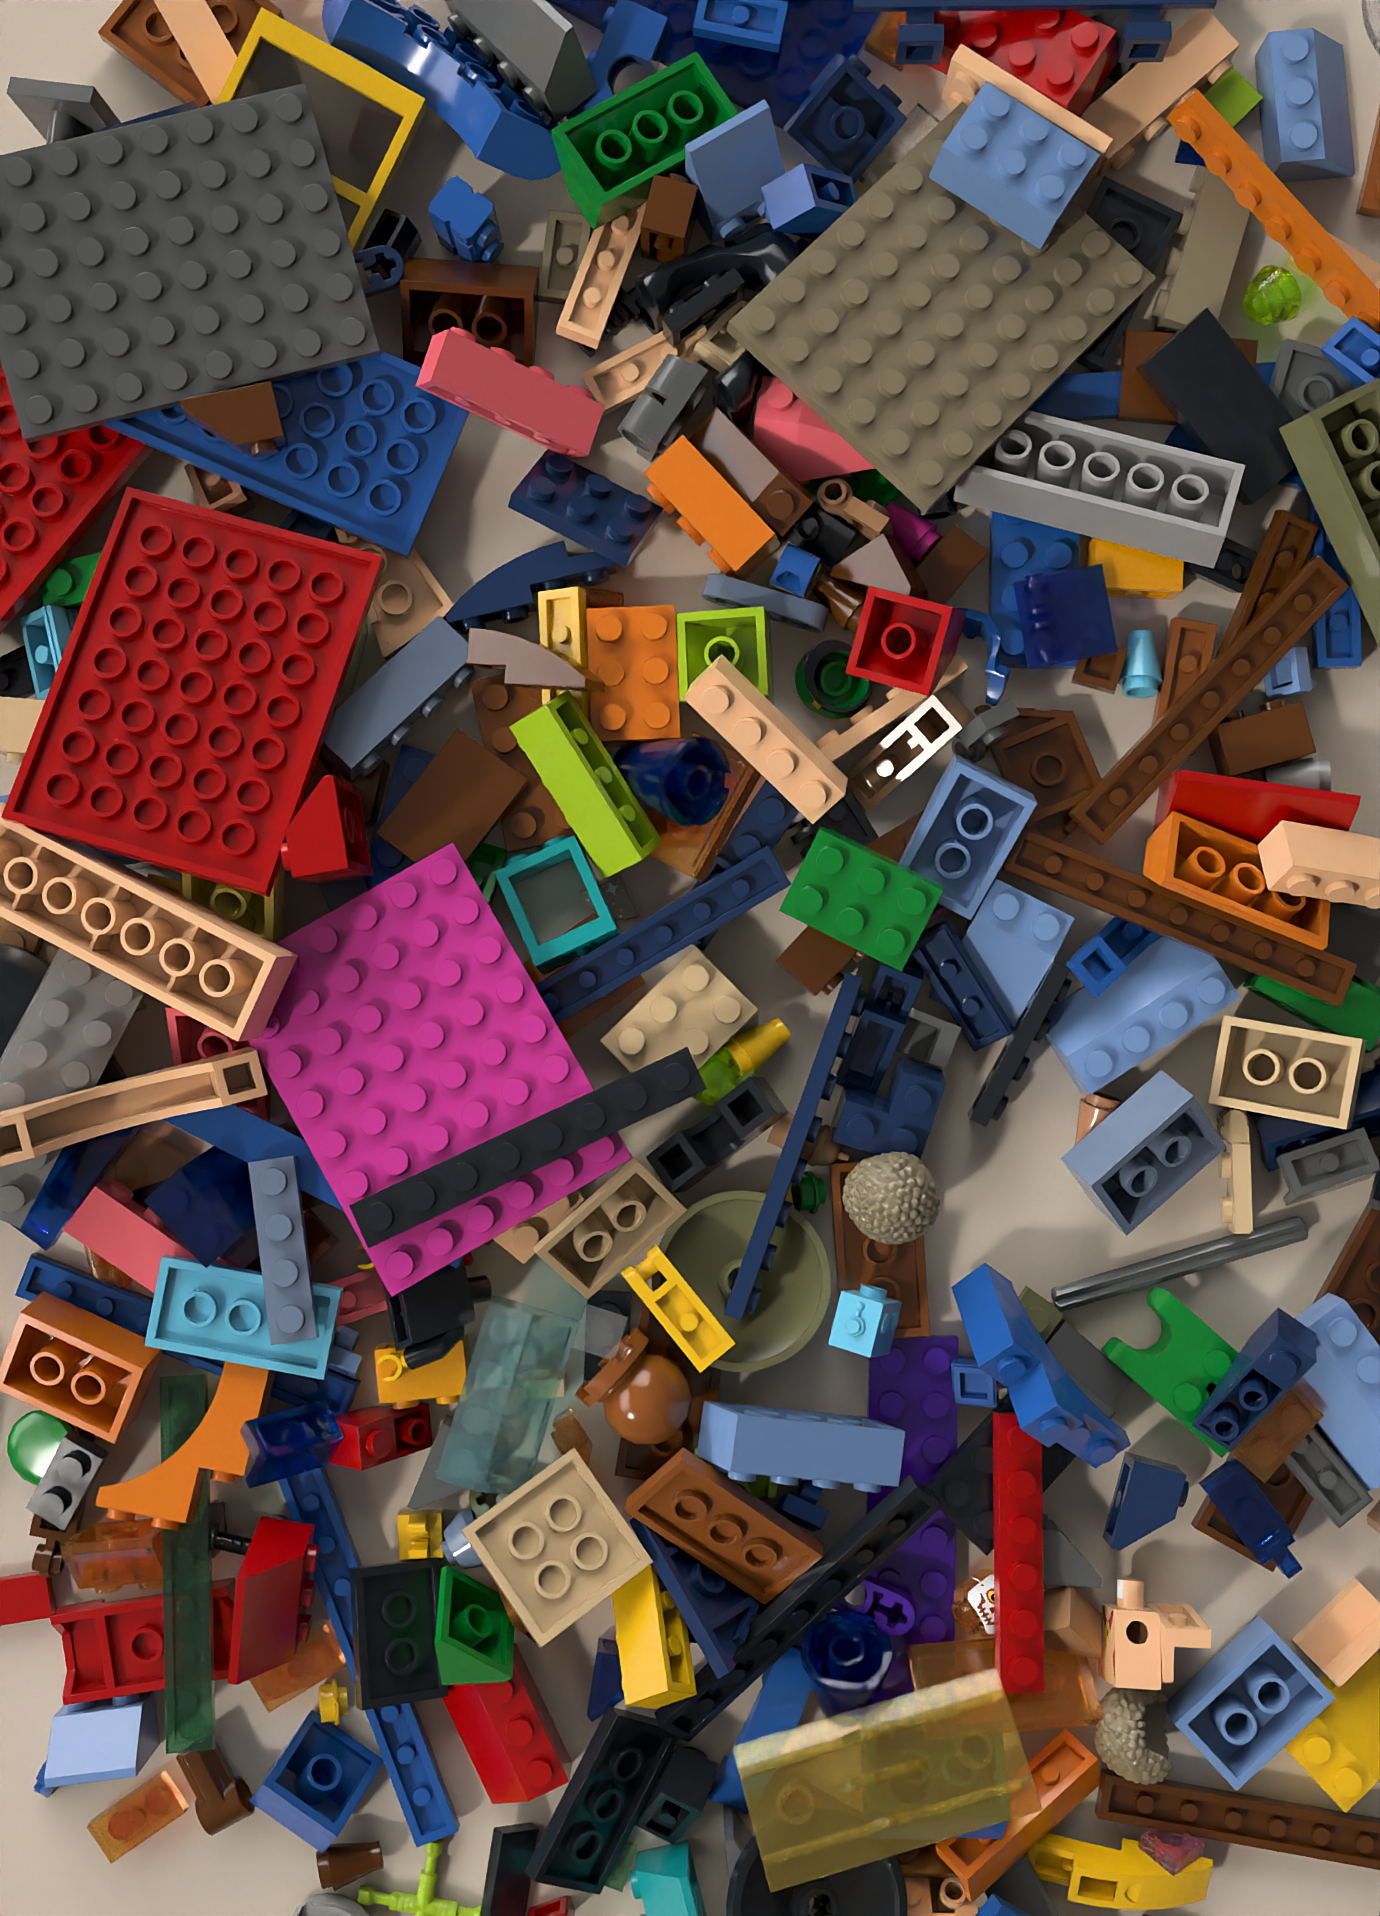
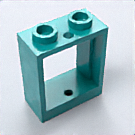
(574, 943)

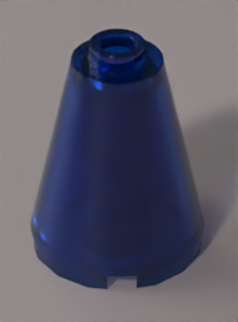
(677, 777)
(846, 1661)

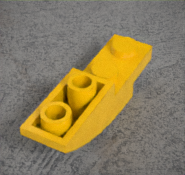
(1117, 1877)

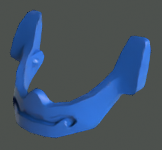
(982, 625)

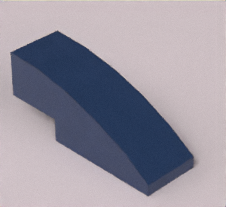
(879, 1026)

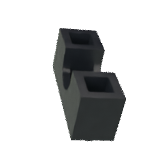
(708, 1144)

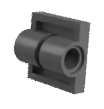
(673, 393)

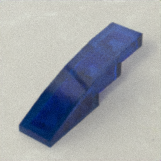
(71, 1181)

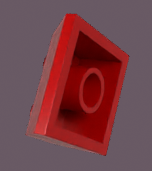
(904, 641)

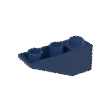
(1257, 1378)

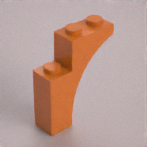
(174, 1487)

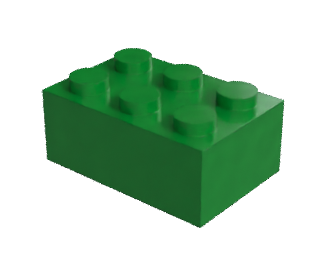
(861, 898)

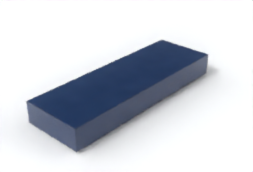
(961, 986)

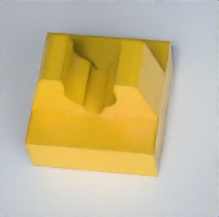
(420, 1533)

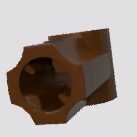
(218, 1793)

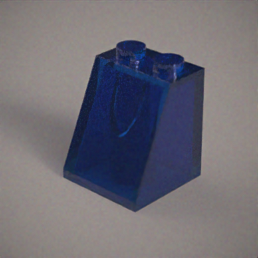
(208, 1205)

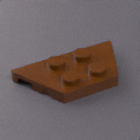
(1050, 761)

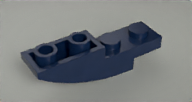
(510, 588)
(759, 826)

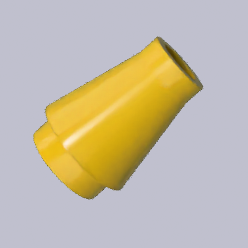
(757, 1045)

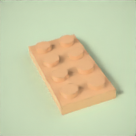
(969, 73)

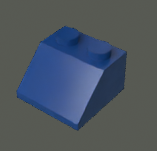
(317, 1781)

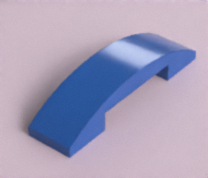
(1109, 953)
(774, 1711)

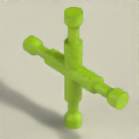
(424, 1902)

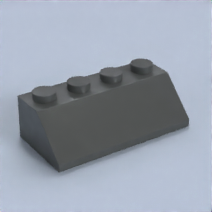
(530, 48)

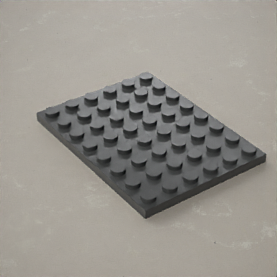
(173, 264)

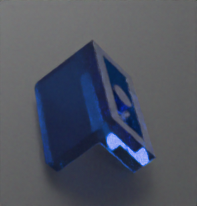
(290, 1442)

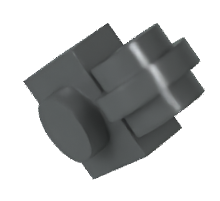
(983, 731)

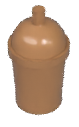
(820, 1153)

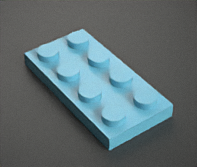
(224, 1318)

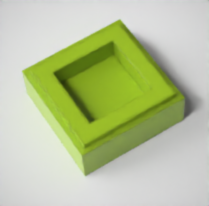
(1233, 98)

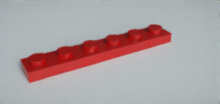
(1018, 1556)

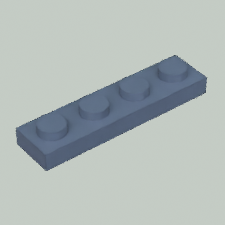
(283, 1250)

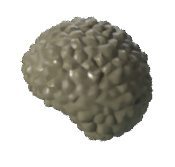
(891, 1197)
(1133, 1734)

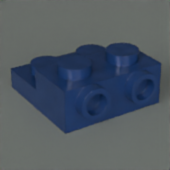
(846, 117)

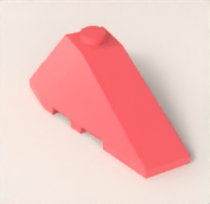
(800, 437)

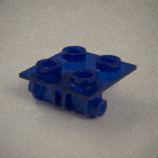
(1065, 616)

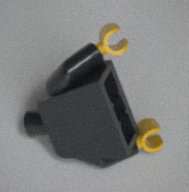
(431, 1314)

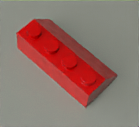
(1250, 806)

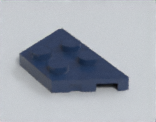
(710, 1604)

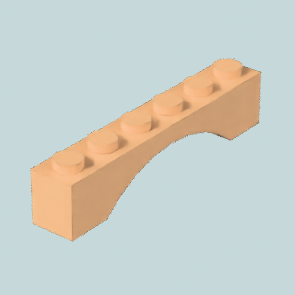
(129, 1102)

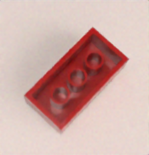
(1048, 50)

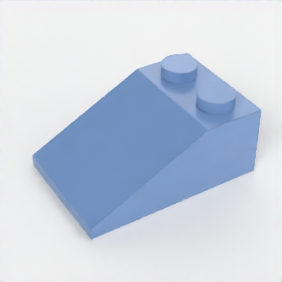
(730, 170)
(967, 832)
(1013, 944)

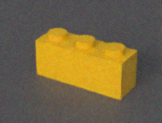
(652, 1643)

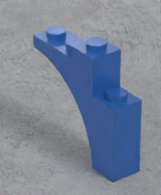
(1040, 1389)

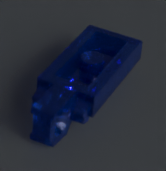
(1251, 1515)

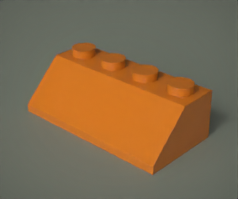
(1230, 877)

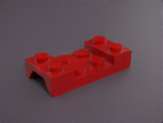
(120, 1644)

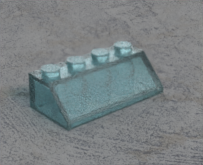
(507, 1397)

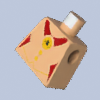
(1134, 1657)

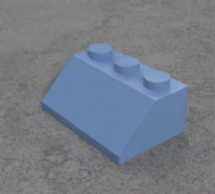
(1304, 106)

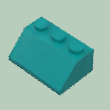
(667, 1881)

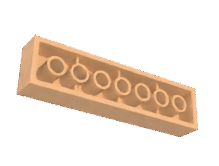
(141, 931)

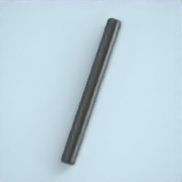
(1179, 1263)

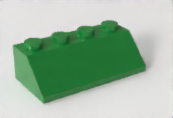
(640, 132)

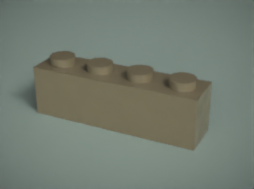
(1205, 255)

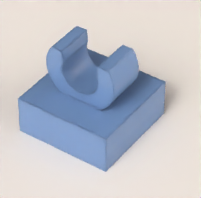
(1290, 675)
(342, 1357)

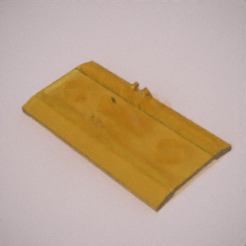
(885, 1779)

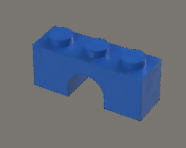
(630, 38)

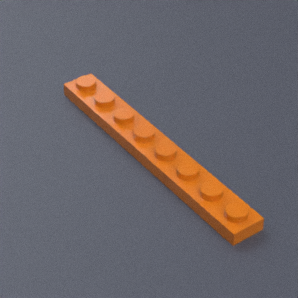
(1276, 209)

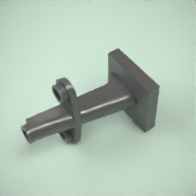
(60, 108)

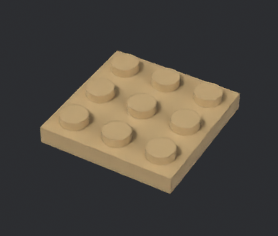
(556, 1547)

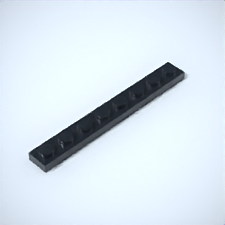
(527, 1147)
(805, 1602)

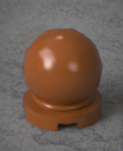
(640, 1392)

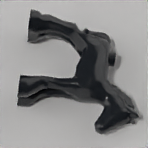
(759, 259)

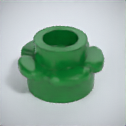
(809, 1193)

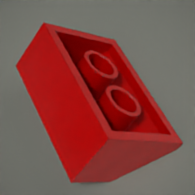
(328, 836)
(272, 1598)
(510, 1736)

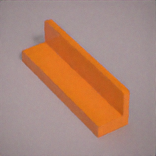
(1063, 1778)

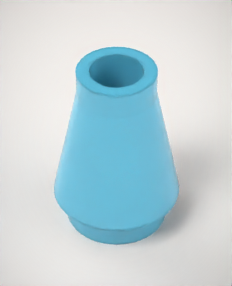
(1141, 667)

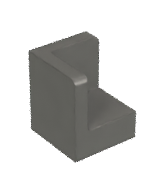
(928, 1038)

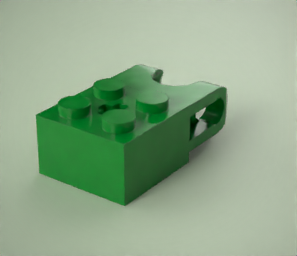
(1178, 1364)

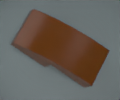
(950, 565)

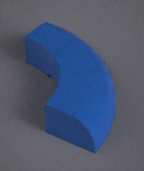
(451, 78)

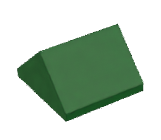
(472, 1632)

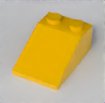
(1344, 1740)

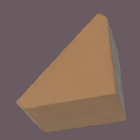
(1071, 1623)

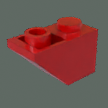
(381, 1435)

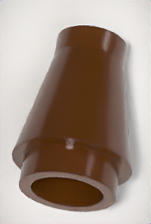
(841, 599)
(347, 1863)

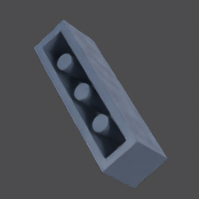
(395, 699)

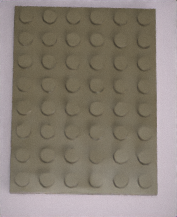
(934, 323)

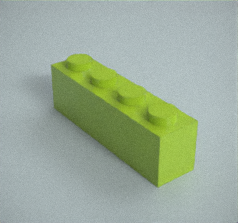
(586, 784)

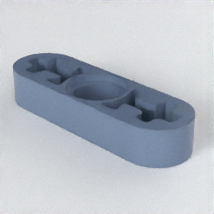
(779, 606)

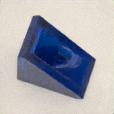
(606, 1679)

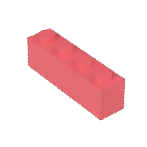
(509, 393)
(126, 1233)

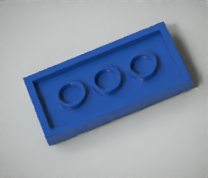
(1015, 552)

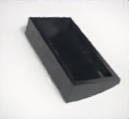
(1221, 402)

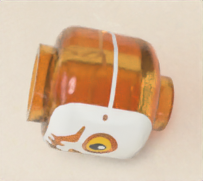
(975, 1604)

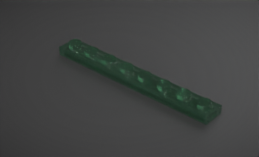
(187, 1585)

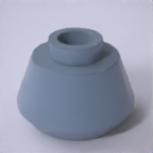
(455, 1546)

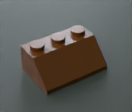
(483, 298)

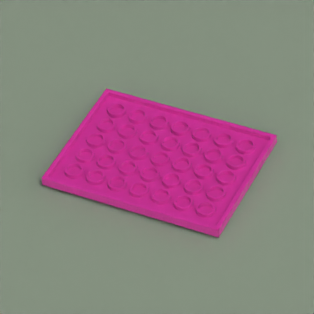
(416, 1042)

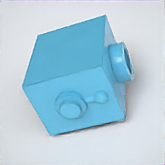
(865, 1321)

